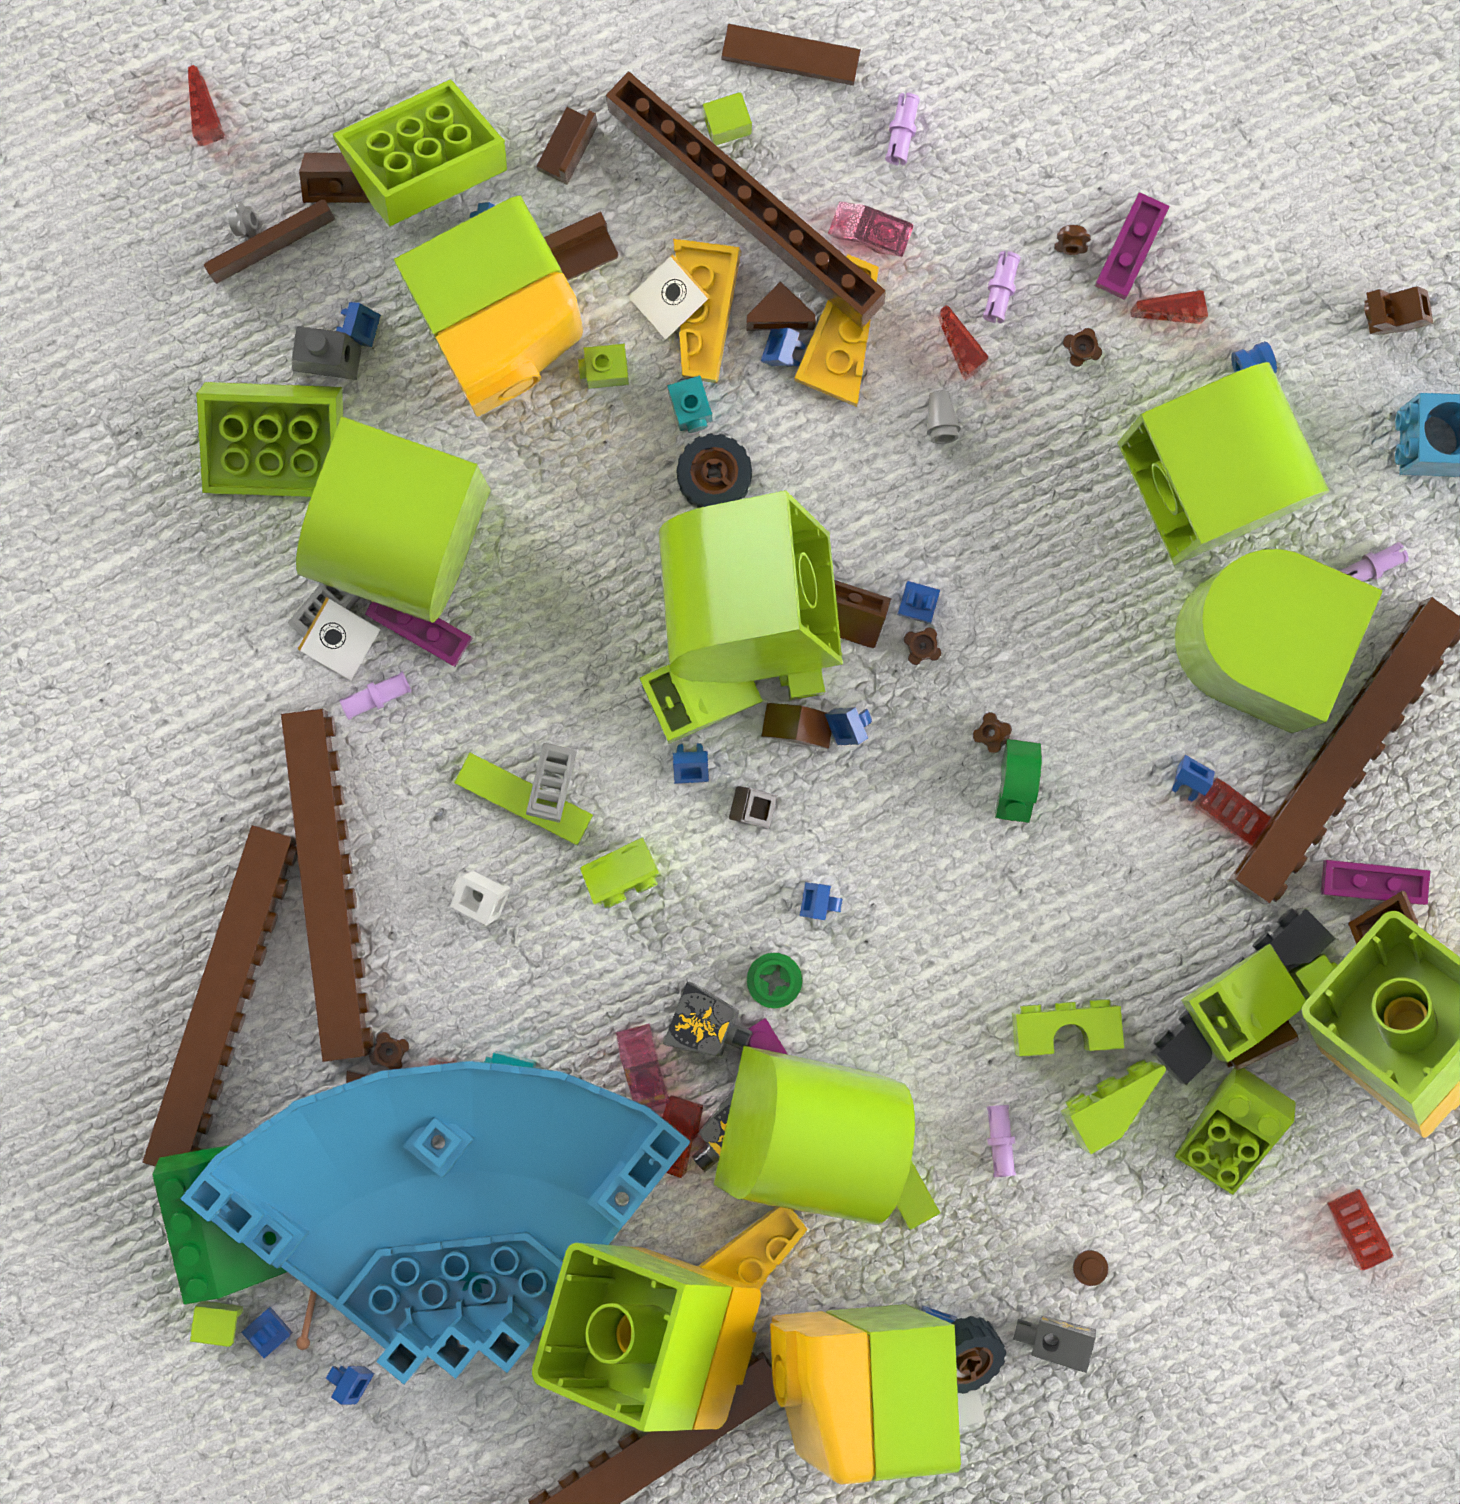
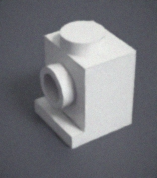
(469, 903)

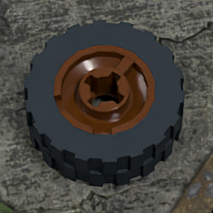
(708, 453)
(978, 1353)

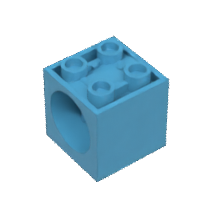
(1414, 452)

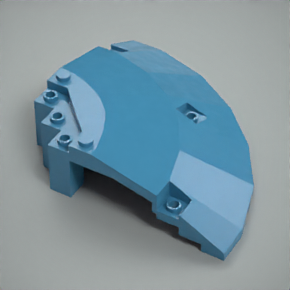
(395, 1223)

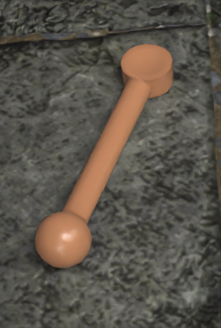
(303, 1341)

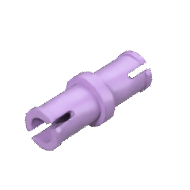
(902, 128)
(1001, 287)
(1375, 564)
(375, 695)
(1001, 1141)

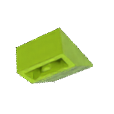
(693, 705)
(619, 873)
(1244, 1004)
(1110, 1110)
(1236, 1129)

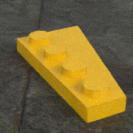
(706, 329)
(837, 351)
(758, 1248)

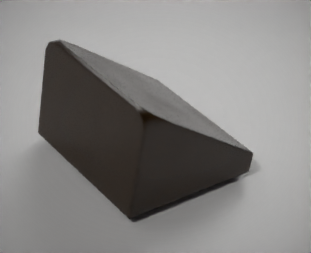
(753, 807)

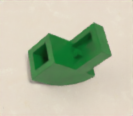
(1019, 780)

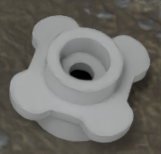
(243, 220)

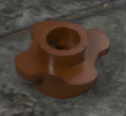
(1072, 240)
(1087, 338)
(927, 637)
(1002, 732)
(386, 1042)

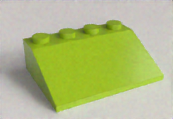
(422, 151)
(265, 436)

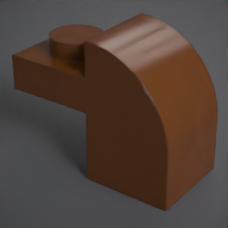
(1397, 310)

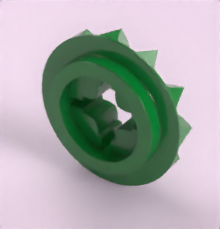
(789, 973)

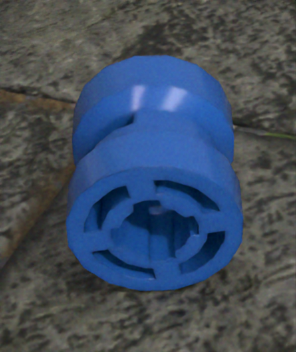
(1259, 354)

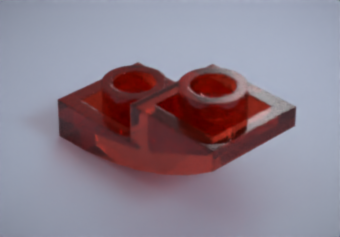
(686, 1118)

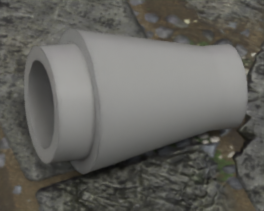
(942, 420)

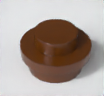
(1090, 1268)

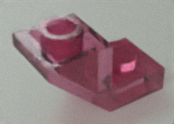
(871, 227)
(642, 1066)

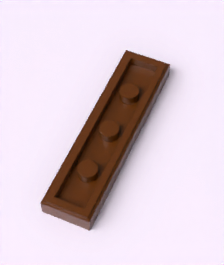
(790, 54)
(269, 241)

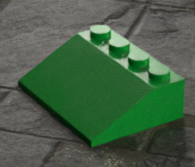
(204, 1256)

